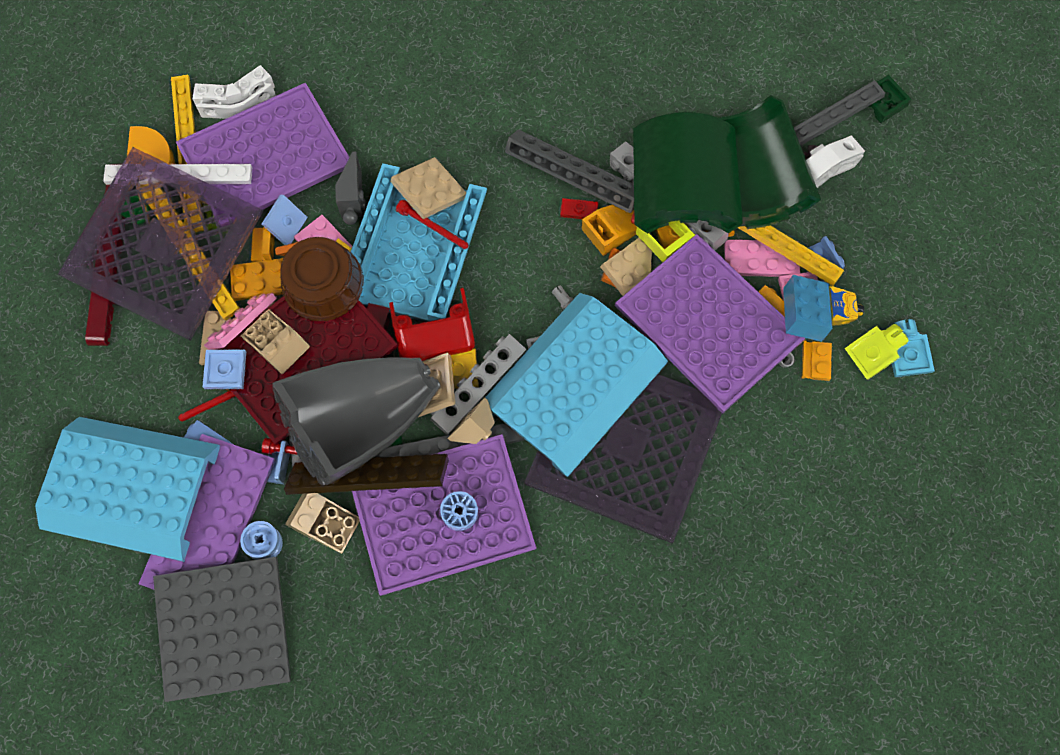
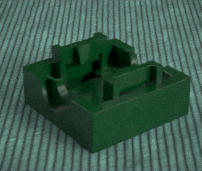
(893, 94)

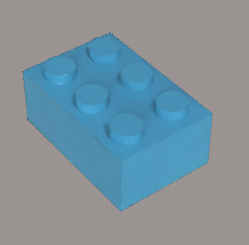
(807, 308)

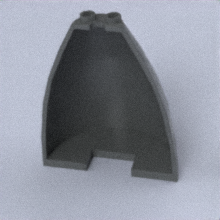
(352, 410)

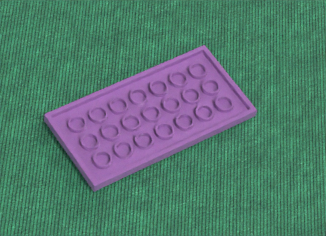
(220, 512)

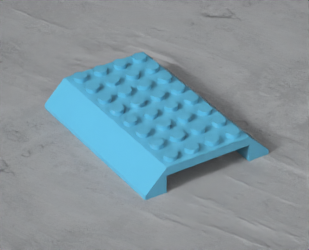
(407, 259)
(576, 381)
(123, 486)

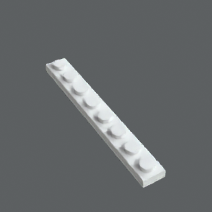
(206, 172)

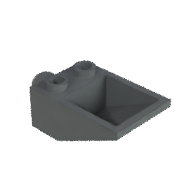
(349, 191)

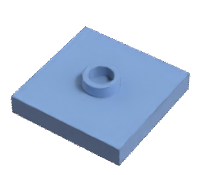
(284, 220)
(224, 369)

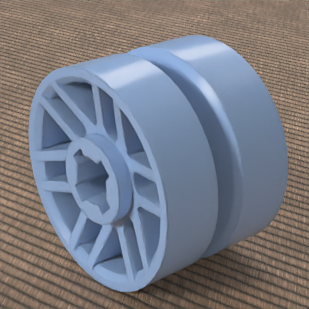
(449, 507)
(254, 534)

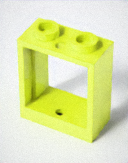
(680, 228)

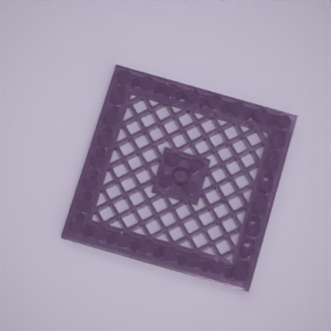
(160, 243)
(627, 444)

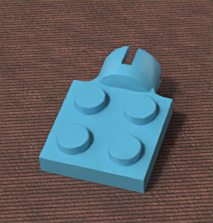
(915, 354)

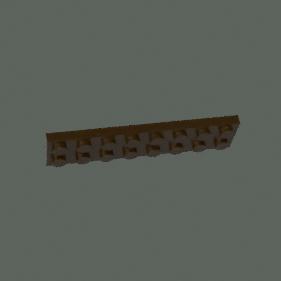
(375, 474)

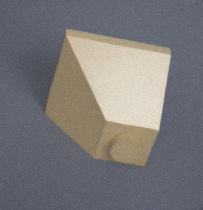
(475, 425)

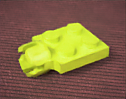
(877, 349)

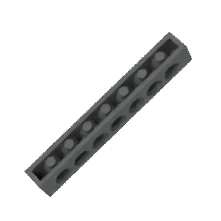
(571, 170)

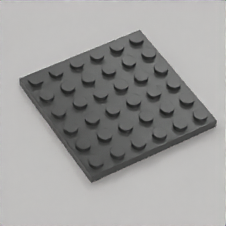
(221, 629)

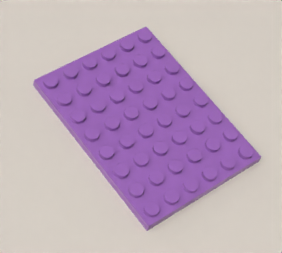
(280, 138)
(709, 322)
(414, 545)

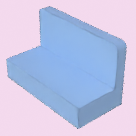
(280, 466)

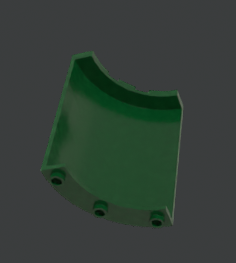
(771, 165)
(686, 172)

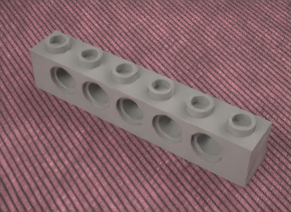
(513, 350)

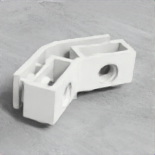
(226, 95)
(834, 159)

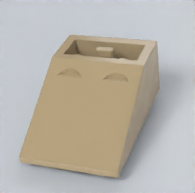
(275, 341)
(323, 521)

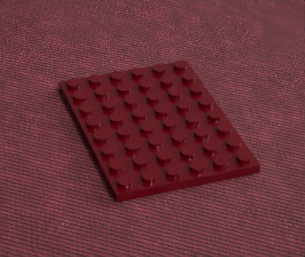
(334, 341)

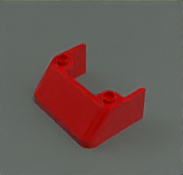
(434, 337)

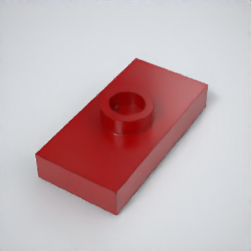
(577, 208)

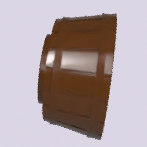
(320, 279)

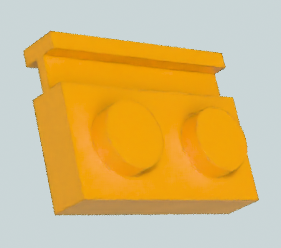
(816, 360)

